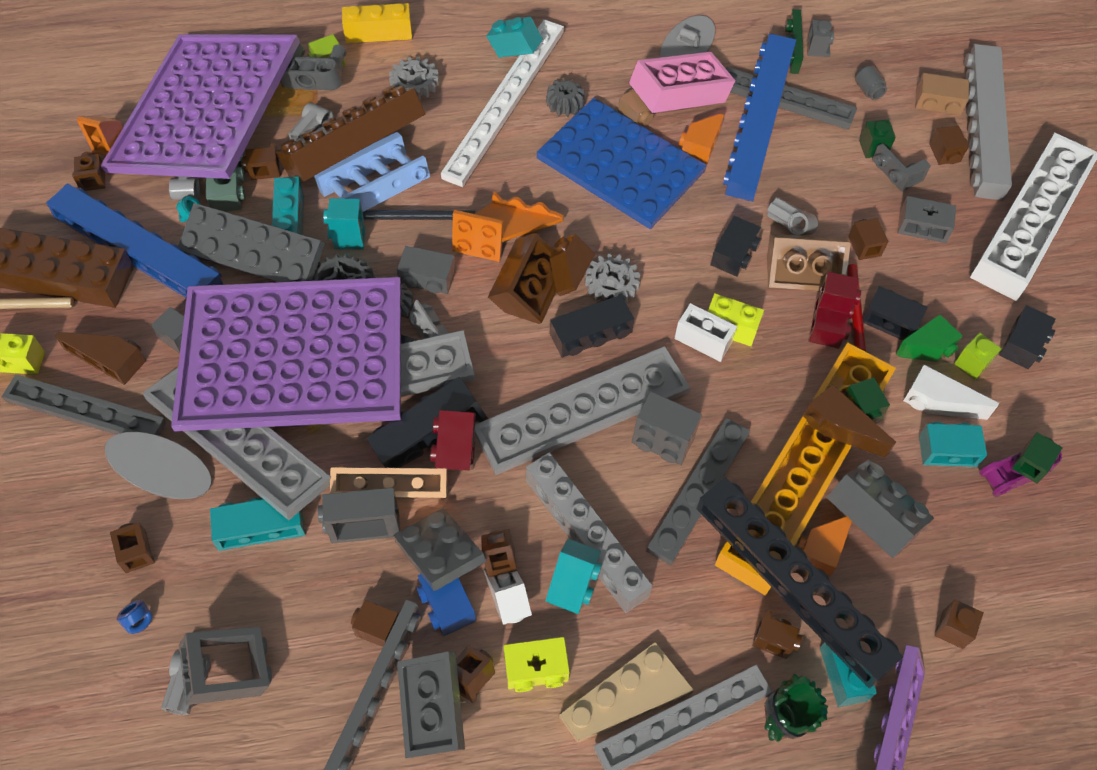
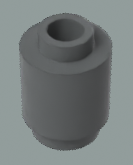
(871, 82)

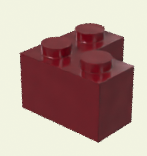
(833, 309)
(454, 441)

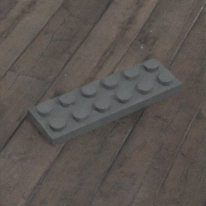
(250, 245)

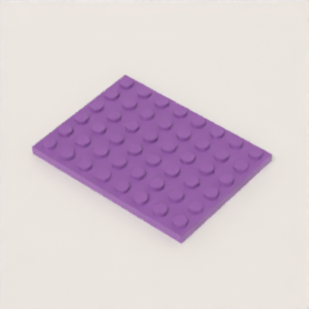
(202, 106)
(289, 354)

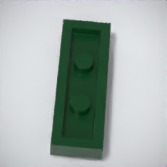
(794, 28)

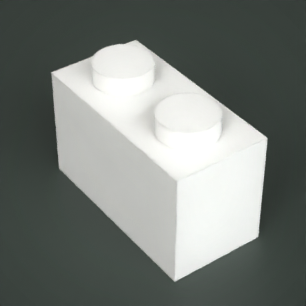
(705, 332)

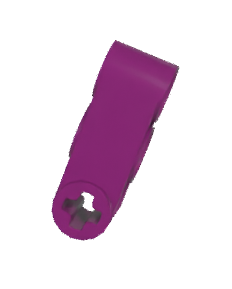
(1004, 478)

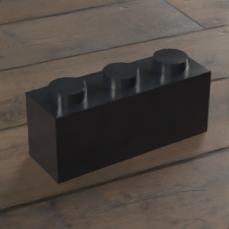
(591, 326)

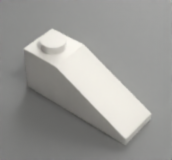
(944, 396)

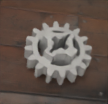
(415, 75)
(612, 278)

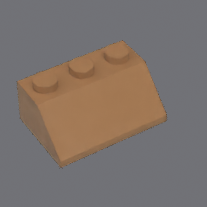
(805, 260)

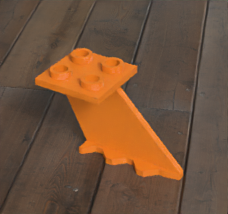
(499, 221)

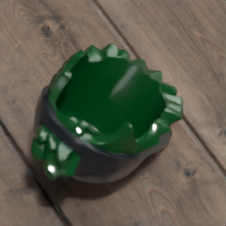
(794, 709)

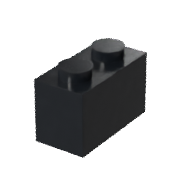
(735, 246)
(894, 314)
(1028, 337)

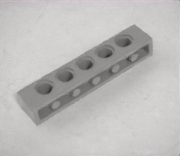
(584, 526)

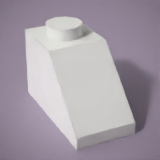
(509, 596)

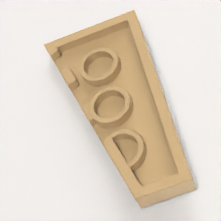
(632, 690)

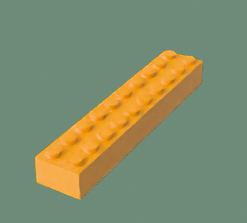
(804, 467)

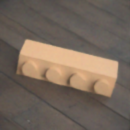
(405, 481)

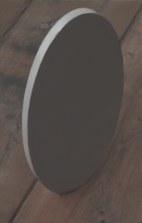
(689, 37)
(157, 465)

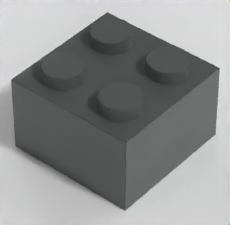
(665, 428)

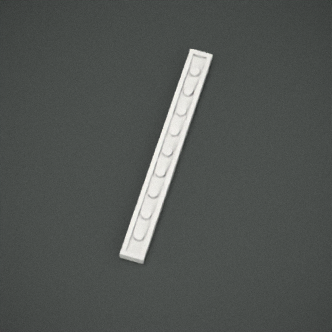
(500, 107)

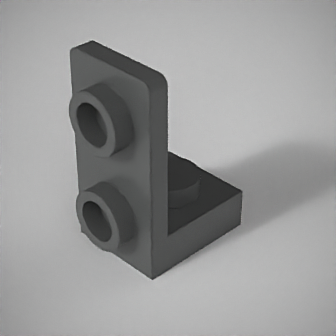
(898, 174)

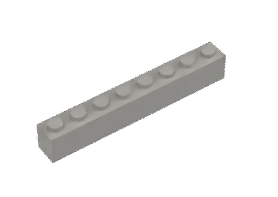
(988, 123)

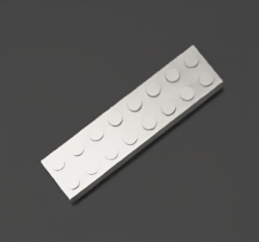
(1035, 217)

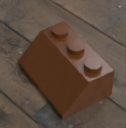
(526, 280)

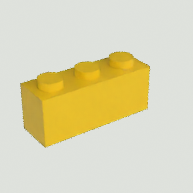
(376, 23)

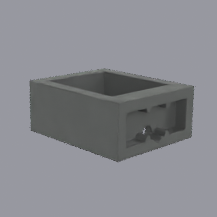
(359, 515)
(193, 672)

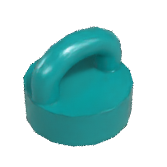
(184, 207)

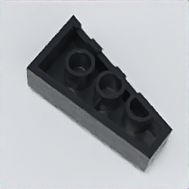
(406, 438)

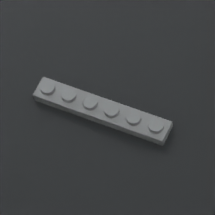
(682, 720)

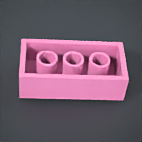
(681, 81)

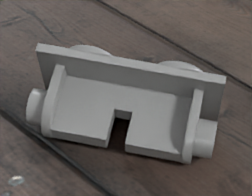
(425, 319)

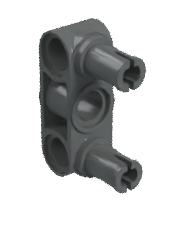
(314, 73)

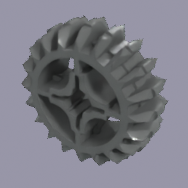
(342, 268)

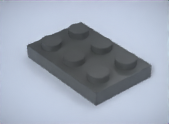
(439, 549)
(430, 705)

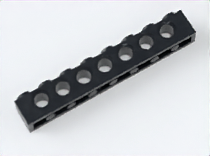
(799, 595)

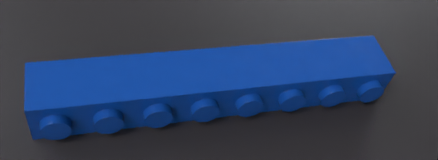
(760, 118)
(145, 249)

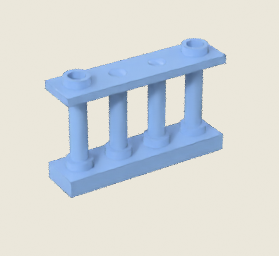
(367, 161)

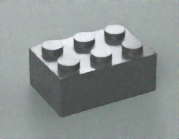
(880, 507)

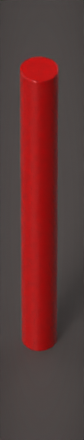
(857, 318)

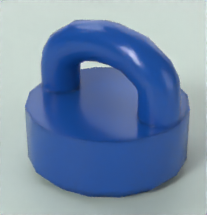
(132, 614)

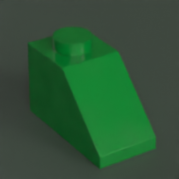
(931, 341)

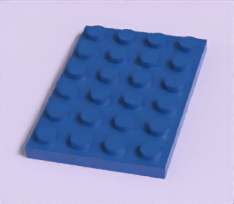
(621, 162)

